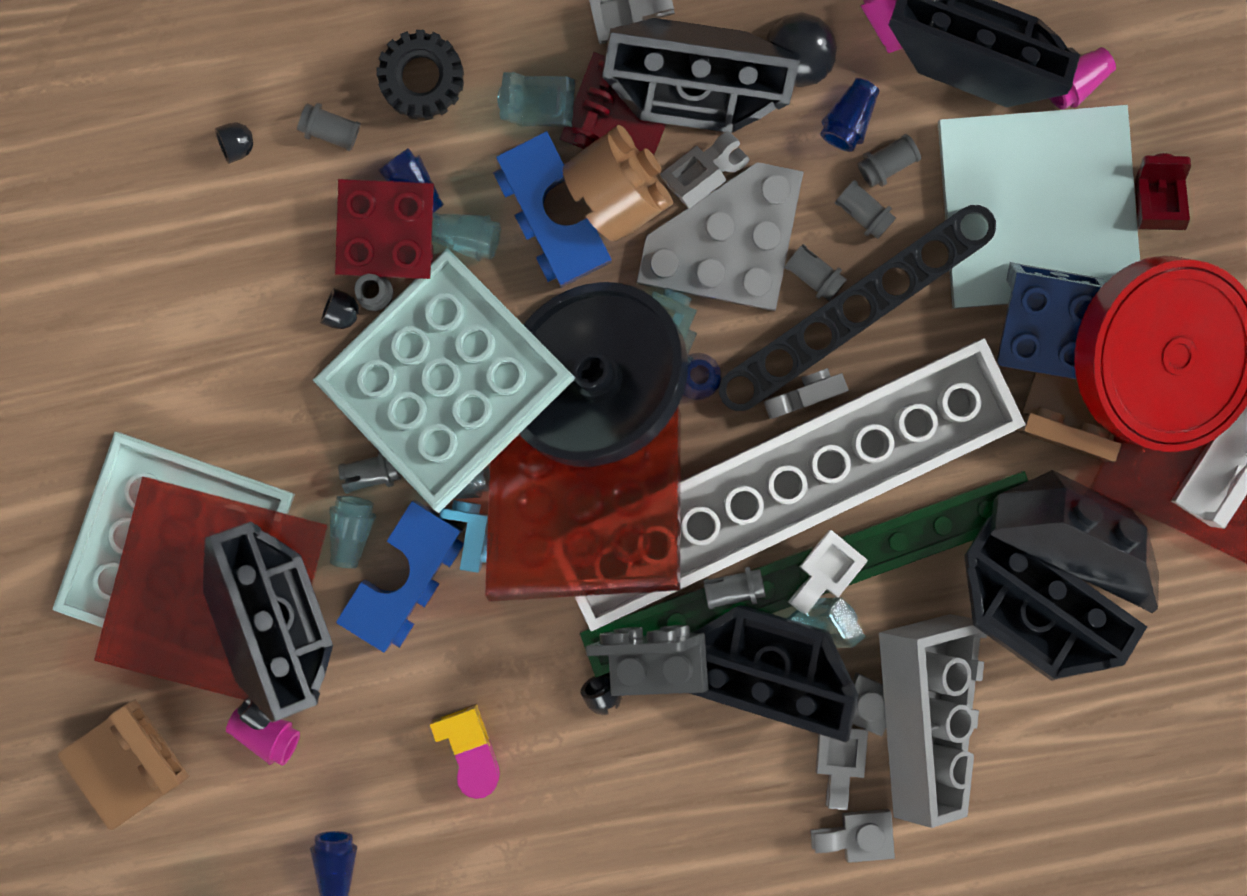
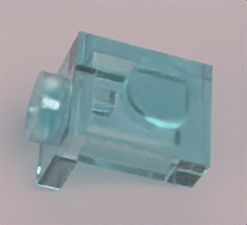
(536, 100)
(683, 314)
(837, 618)

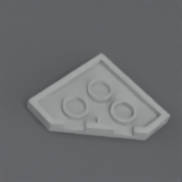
(730, 241)

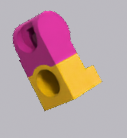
(472, 749)

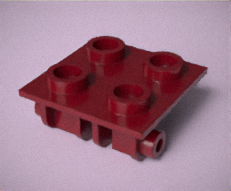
(601, 109)
(384, 228)

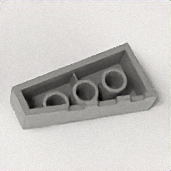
(930, 716)

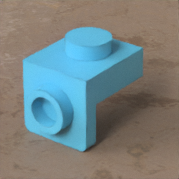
(476, 533)

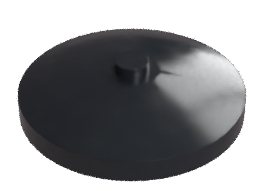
(625, 370)

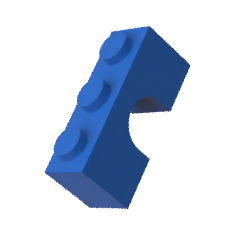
(567, 249)
(383, 615)

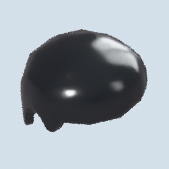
(811, 41)

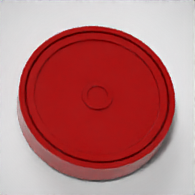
(1165, 353)

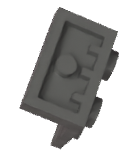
(654, 663)

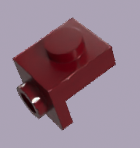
(1162, 192)

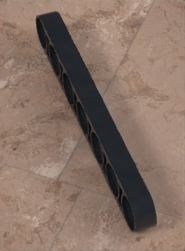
(871, 289)

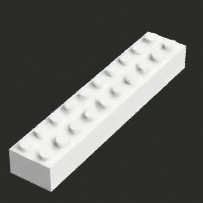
(831, 466)

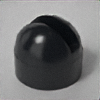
(234, 141)
(340, 310)
(598, 696)

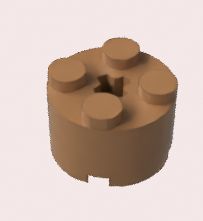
(617, 184)

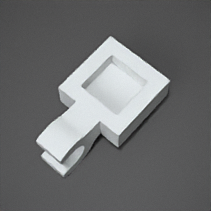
(830, 568)

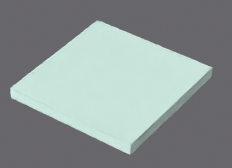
(1056, 194)
(443, 380)
(104, 530)

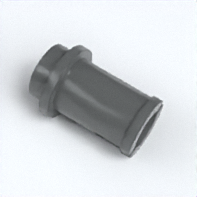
(328, 126)
(888, 161)
(865, 210)
(816, 273)
(381, 300)
(367, 473)
(734, 588)

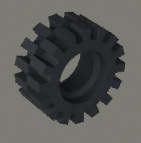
(420, 46)

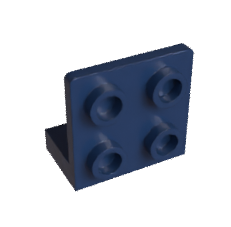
(1044, 318)

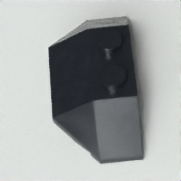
(985, 49)
(697, 74)
(1080, 535)
(1045, 612)
(266, 619)
(779, 671)

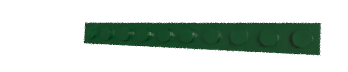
(883, 545)

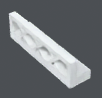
(1217, 478)

